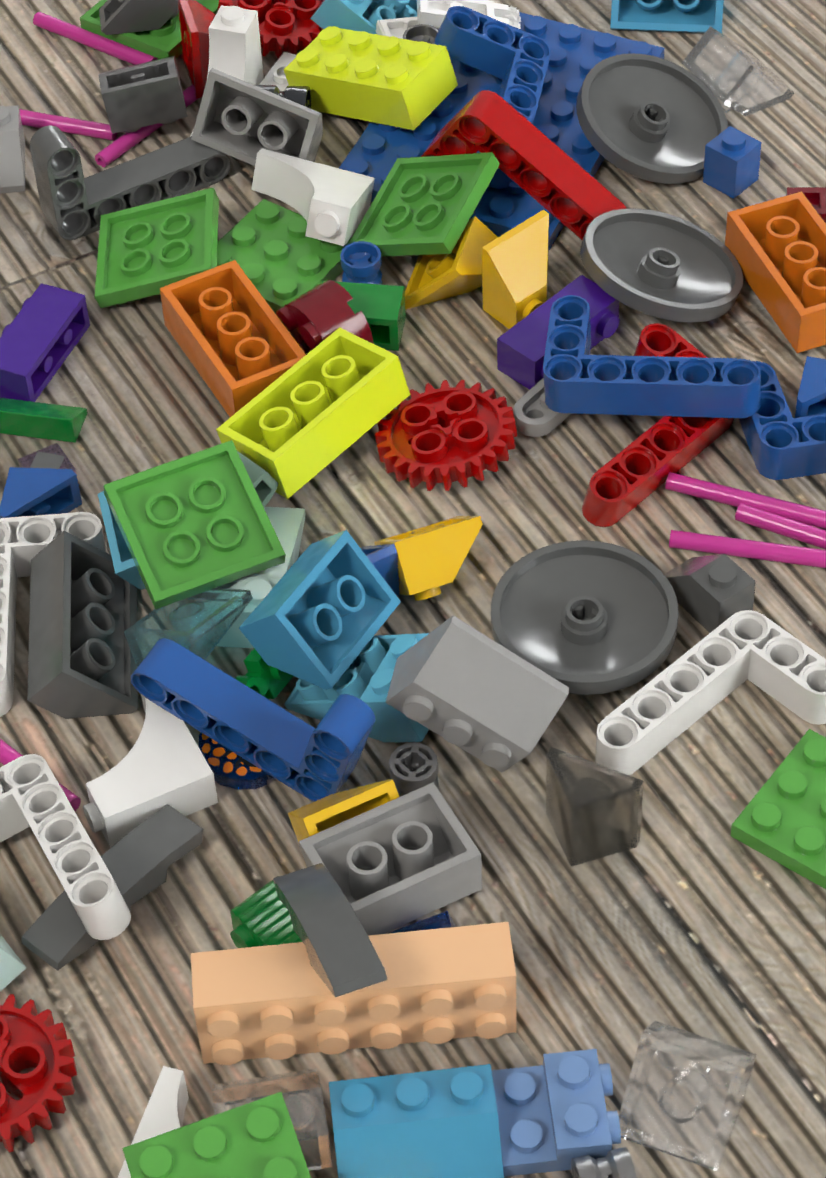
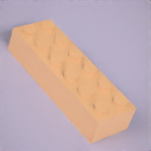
(277, 1005)

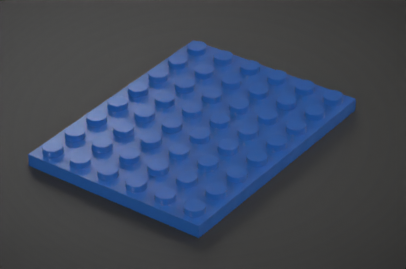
(572, 57)

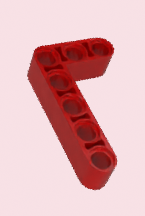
(527, 158)
(659, 450)

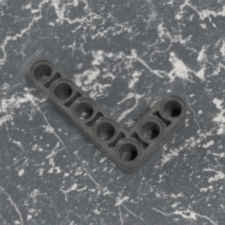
(76, 202)

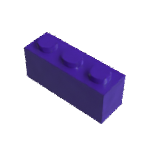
(40, 341)
(523, 346)

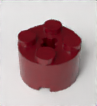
(320, 313)

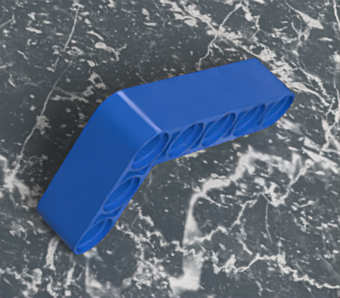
(502, 52)
(638, 383)
(777, 441)
(252, 726)

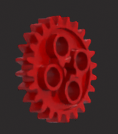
(282, 23)
(446, 435)
(38, 1043)

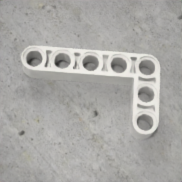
(19, 542)
(735, 651)
(35, 800)

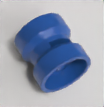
(361, 263)

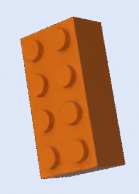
(784, 264)
(228, 333)

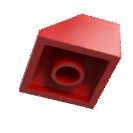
(194, 31)

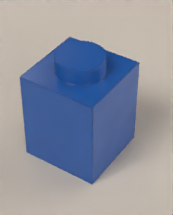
(732, 162)

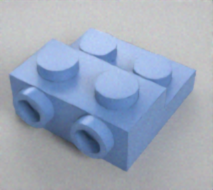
(555, 1112)

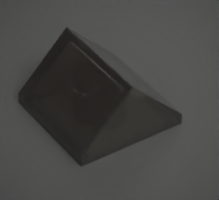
(591, 807)

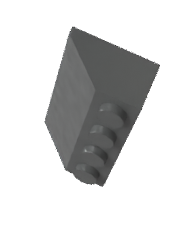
(77, 632)

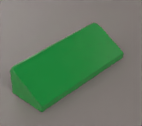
(41, 420)

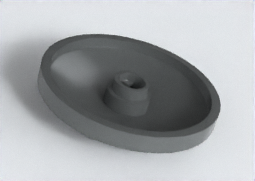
(649, 117)
(661, 265)
(586, 615)

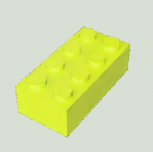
(373, 76)
(317, 409)

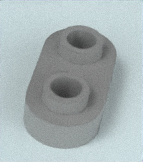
(533, 415)

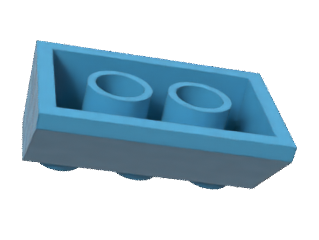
(667, 15)
(321, 612)
(417, 1125)

